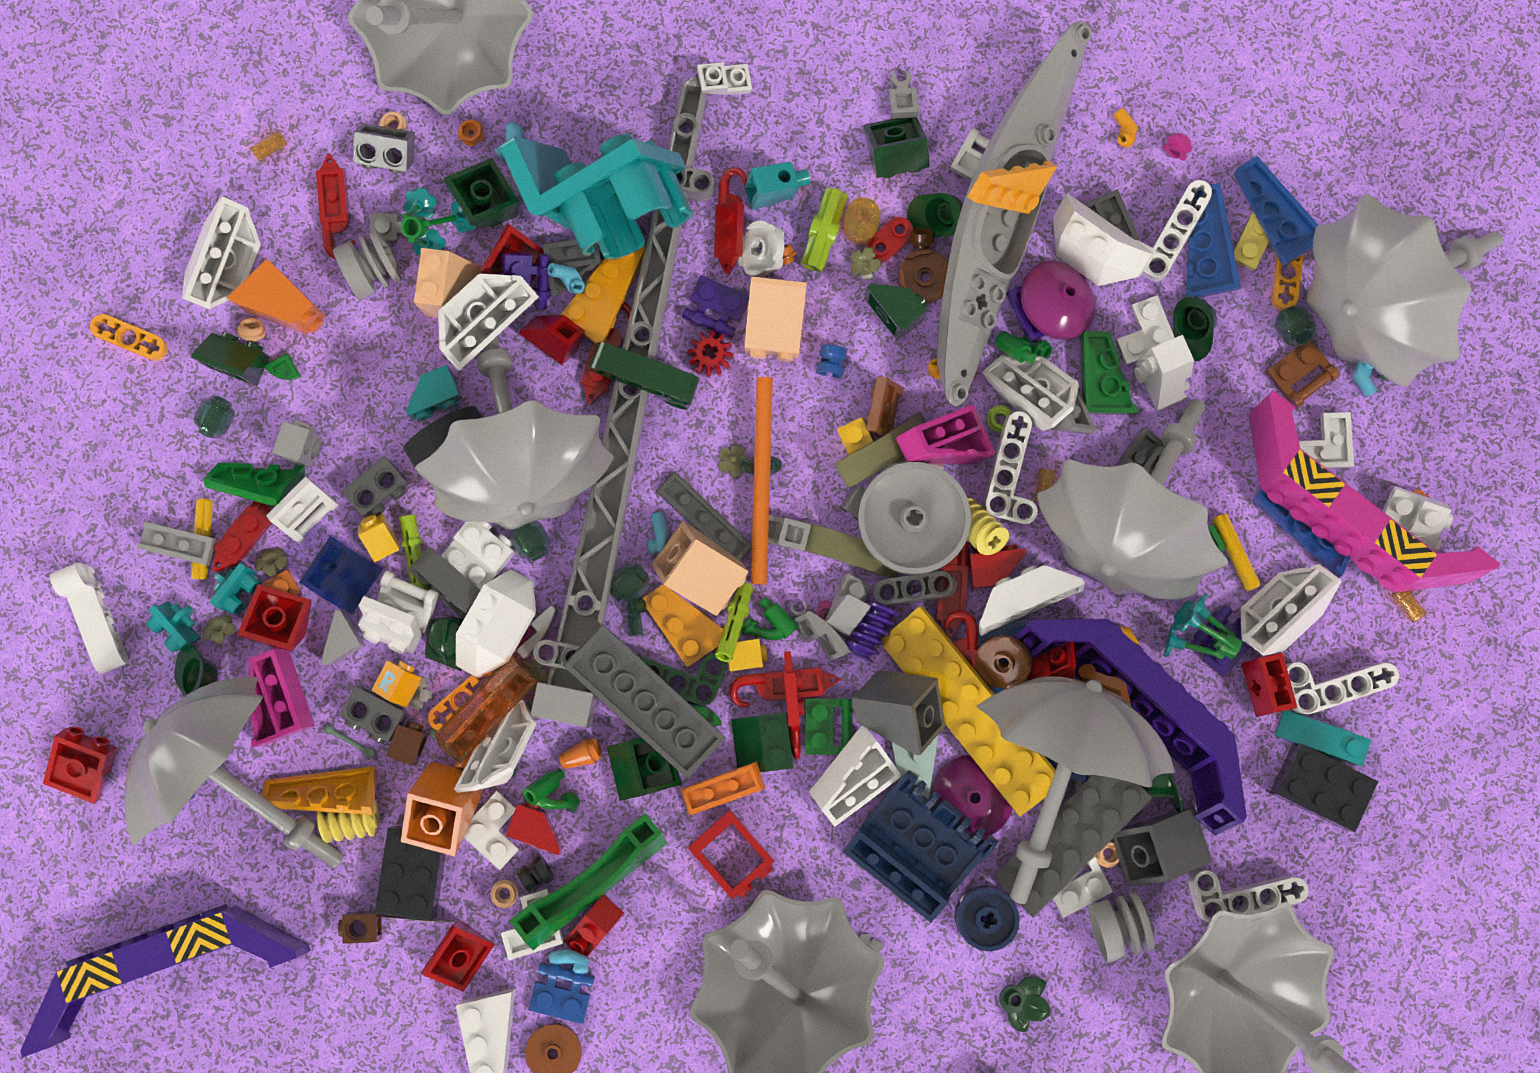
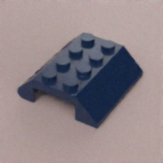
(918, 846)

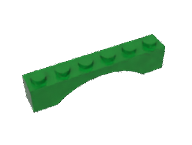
(555, 910)

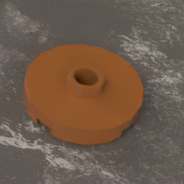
(926, 262)
(996, 672)
(557, 1037)

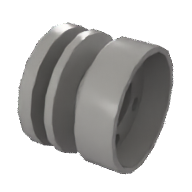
(367, 264)
(1126, 925)

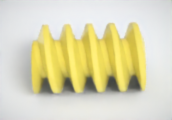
(985, 532)
(348, 825)

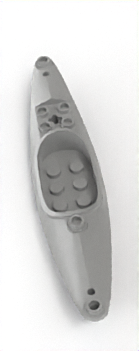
(994, 239)

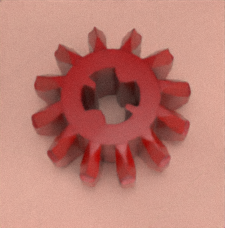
(705, 362)

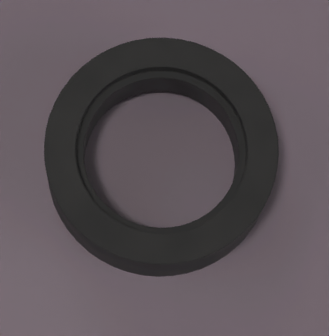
(433, 435)

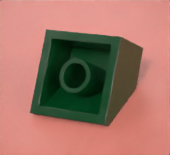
(897, 146)
(483, 194)
(896, 307)
(232, 358)
(763, 741)
(640, 769)

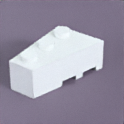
(854, 777)
(487, 1030)

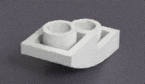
(724, 80)

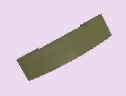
(876, 454)
(844, 549)

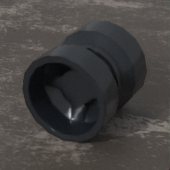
(535, 874)

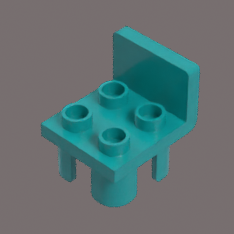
(604, 197)

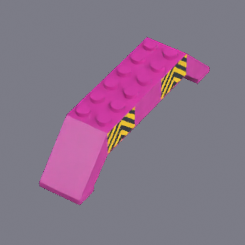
(1345, 516)

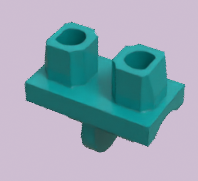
(231, 586)
(175, 622)

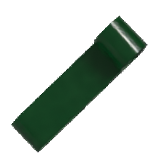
(645, 374)
(693, 682)

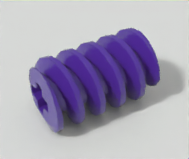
(871, 631)

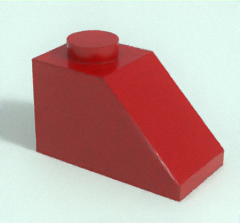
(534, 828)

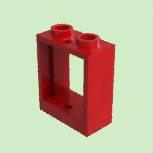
(711, 833)

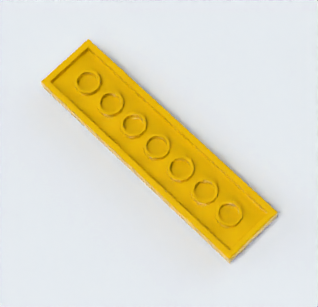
(925, 650)

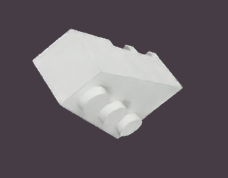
(1165, 372)

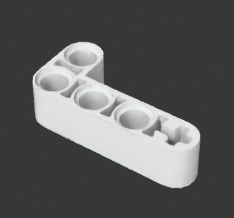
(1176, 230)
(1013, 466)
(91, 615)
(1341, 685)
(1249, 893)

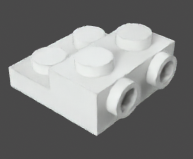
(1419, 515)
(478, 553)
(389, 626)

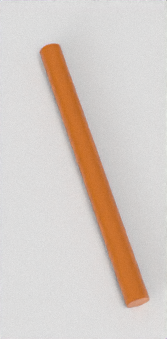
(761, 481)

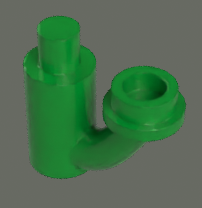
(1020, 349)
(778, 618)
(537, 793)

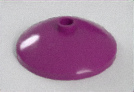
(1048, 304)
(961, 779)

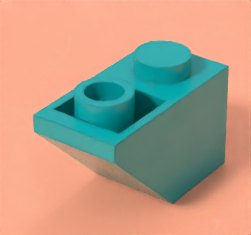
(434, 391)

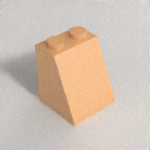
(440, 278)
(775, 318)
(699, 569)

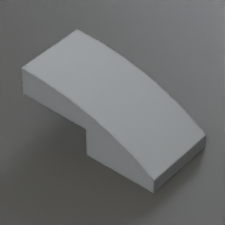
(788, 533)
(543, 625)
(816, 628)

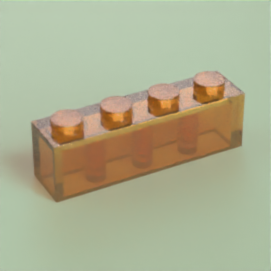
(485, 709)

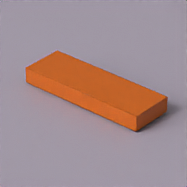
(723, 788)

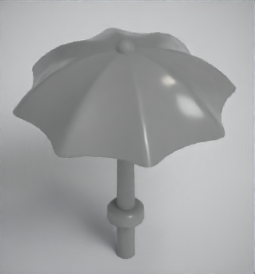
(441, 46)
(1392, 288)
(515, 463)
(1131, 527)
(1085, 734)
(187, 749)
(787, 986)
(1252, 997)

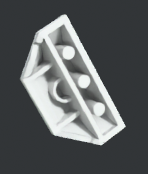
(1096, 245)
(221, 255)
(480, 314)
(1034, 388)
(1027, 594)
(1286, 608)
(495, 623)
(499, 752)

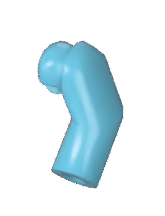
(512, 129)
(569, 277)
(1362, 378)
(660, 531)
(570, 956)

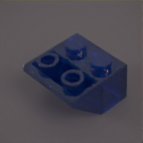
(341, 575)

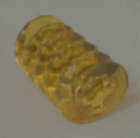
(861, 220)

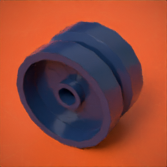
(1003, 920)

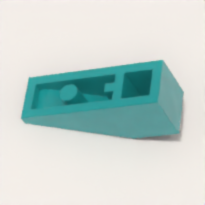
(1323, 738)

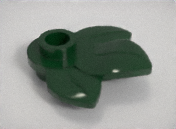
(1028, 1005)

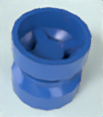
(831, 360)

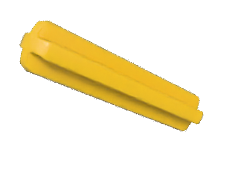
(202, 526)
(1236, 552)

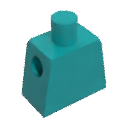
(774, 184)

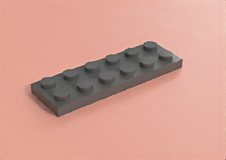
(644, 701)
(1078, 835)

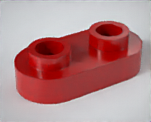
(890, 239)

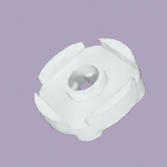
(771, 256)

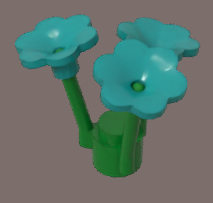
(415, 226)
(1224, 642)

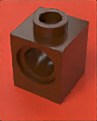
(407, 743)
(372, 923)

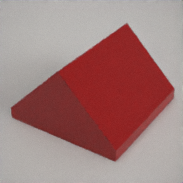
(510, 242)
(276, 618)
(458, 956)

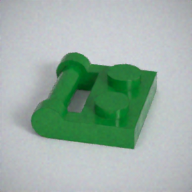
(820, 725)

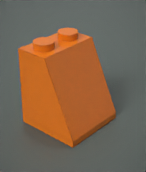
(276, 299)
(436, 813)

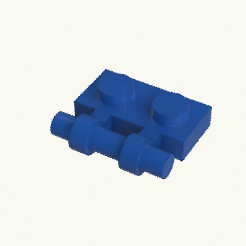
(561, 1001)

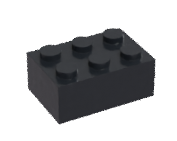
(1324, 787)
(409, 879)

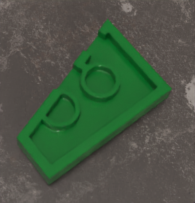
(1102, 379)
(256, 484)

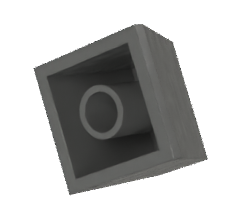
(901, 709)
(1162, 848)

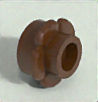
(921, 238)

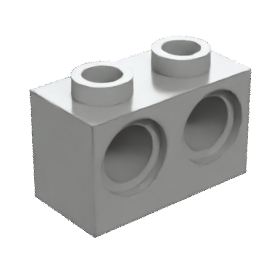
(297, 443)

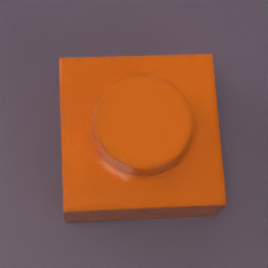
(284, 582)

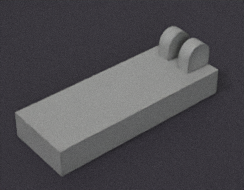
(177, 543)

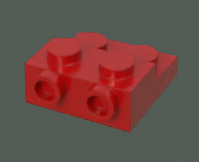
(79, 763)

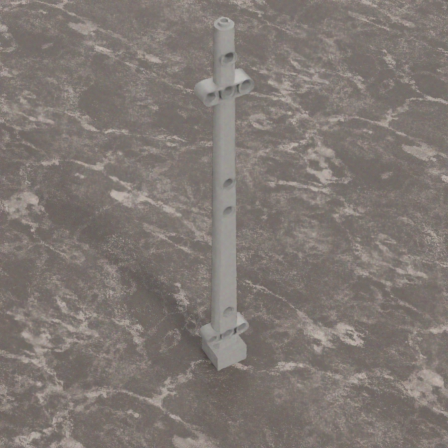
(564, 696)

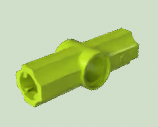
(824, 229)

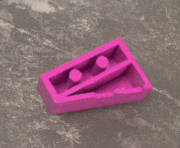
(948, 440)
(283, 704)

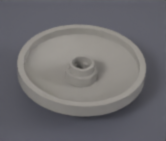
(914, 518)

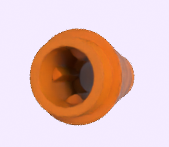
(581, 754)

